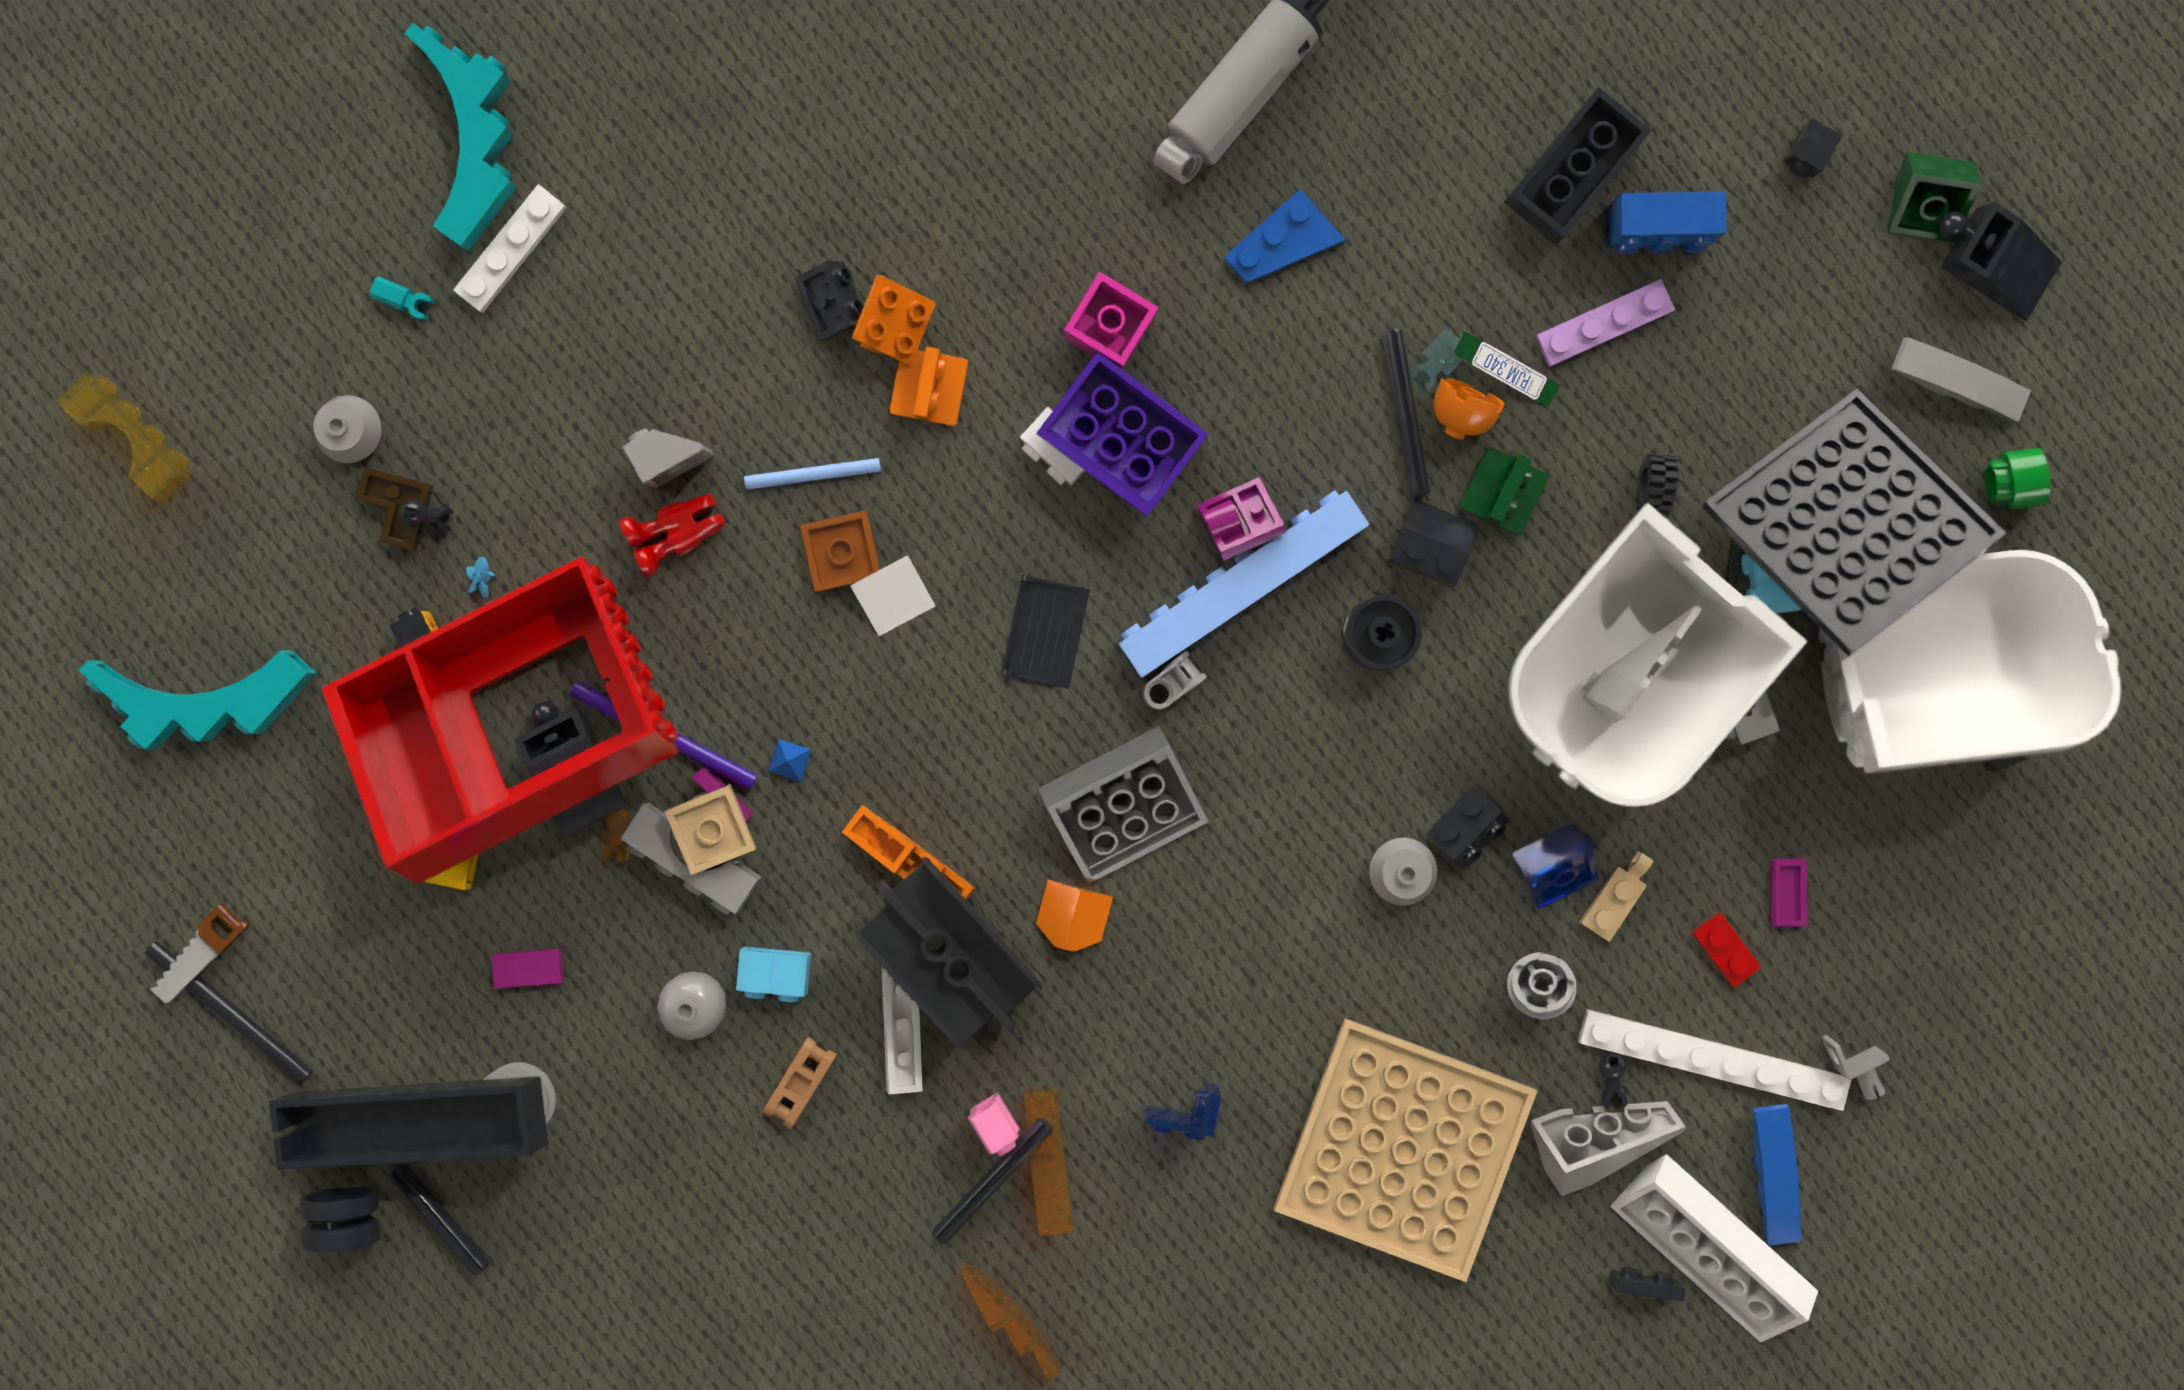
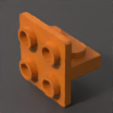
(893, 320)
(930, 387)

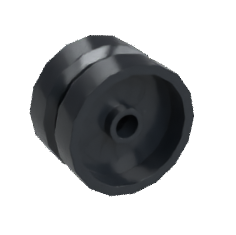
(1401, 628)
(340, 1219)

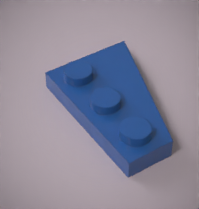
(1283, 238)

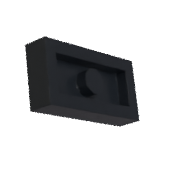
(1660, 1285)

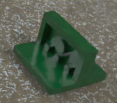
(1504, 490)

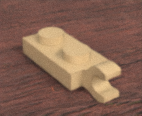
(1616, 897)

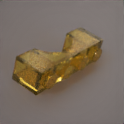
(154, 466)

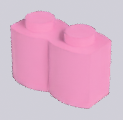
(994, 1125)

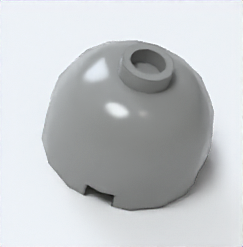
(691, 1005)

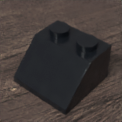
(1434, 543)

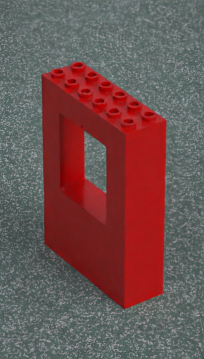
(423, 747)

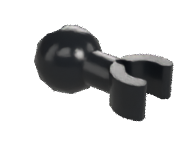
(415, 513)
(1612, 1072)

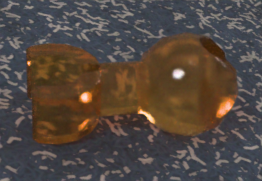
(617, 825)

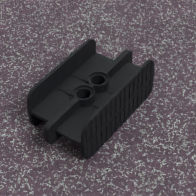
(931, 907)

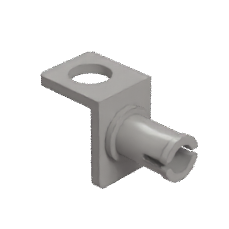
(1859, 1066)

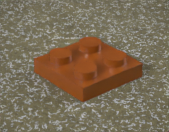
(840, 550)

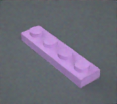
(1605, 323)

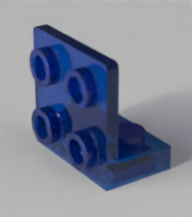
(1195, 1125)

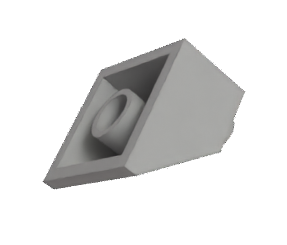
(663, 456)

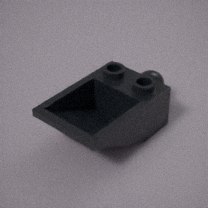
(2005, 264)
(556, 741)

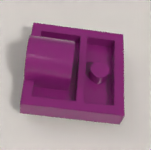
(1241, 518)

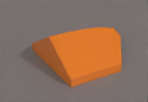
(1073, 915)

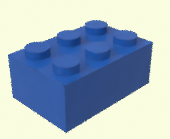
(1665, 221)

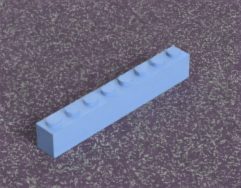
(1243, 584)

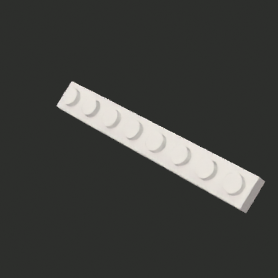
(1714, 1059)

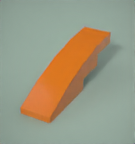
(896, 849)

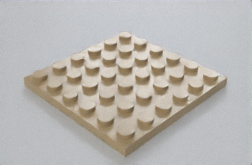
(1405, 1150)

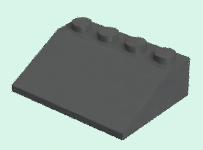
(1123, 805)

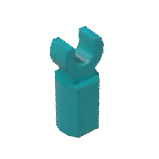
(399, 297)

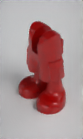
(682, 531)

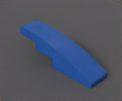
(1777, 1174)

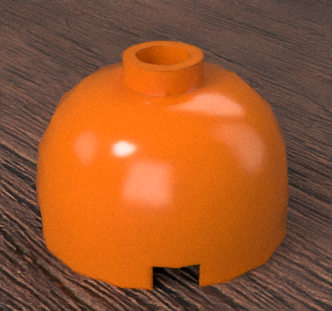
(1465, 409)

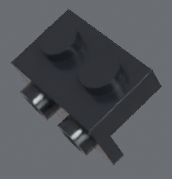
(1468, 827)

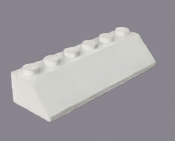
(1715, 1250)

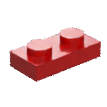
(1726, 949)

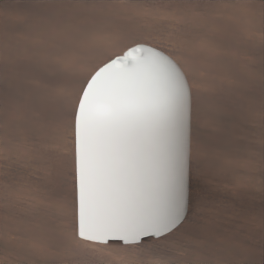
(1978, 670)
(1693, 698)

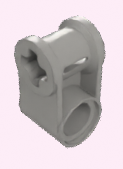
(1174, 681)

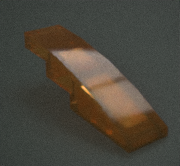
(1049, 1165)
(1002, 1312)

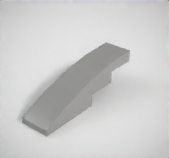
(1960, 379)

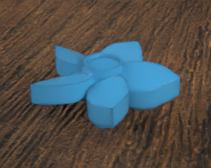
(480, 577)

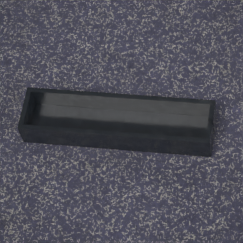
(410, 1123)

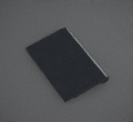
(1045, 631)

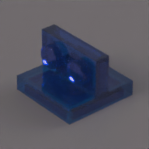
(1557, 865)

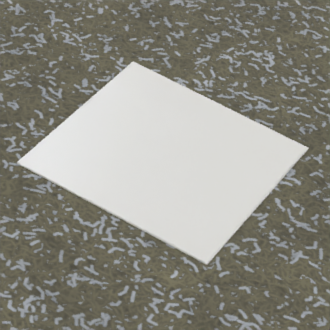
(893, 595)

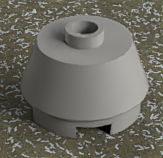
(347, 429)
(1403, 871)
(1541, 986)

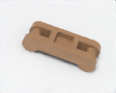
(799, 1083)

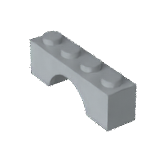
(652, 836)

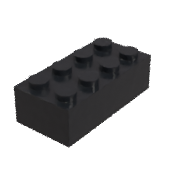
(1577, 166)

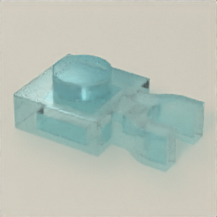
(1440, 357)

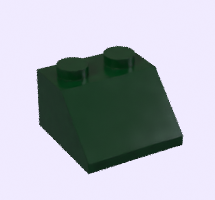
(1928, 190)

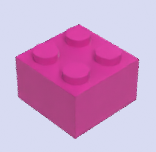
(1110, 321)

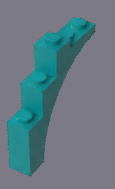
(474, 88)
(157, 714)

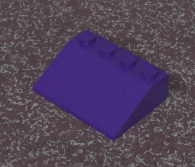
(1122, 434)

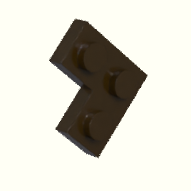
(392, 492)

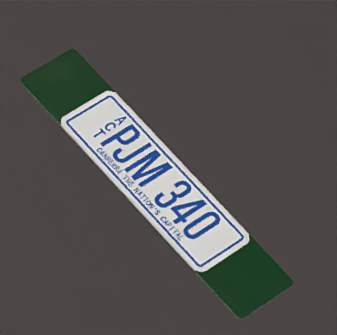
(1506, 369)

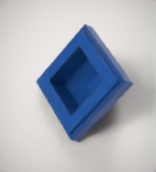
(789, 760)

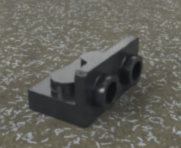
(830, 299)

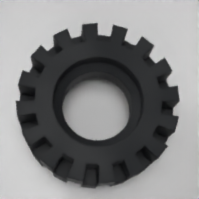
(1658, 483)

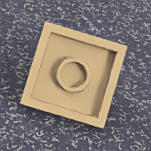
(710, 829)

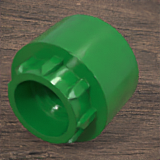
(2018, 479)

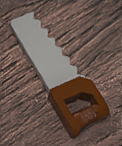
(199, 953)

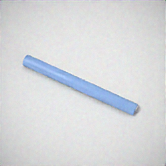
(812, 473)

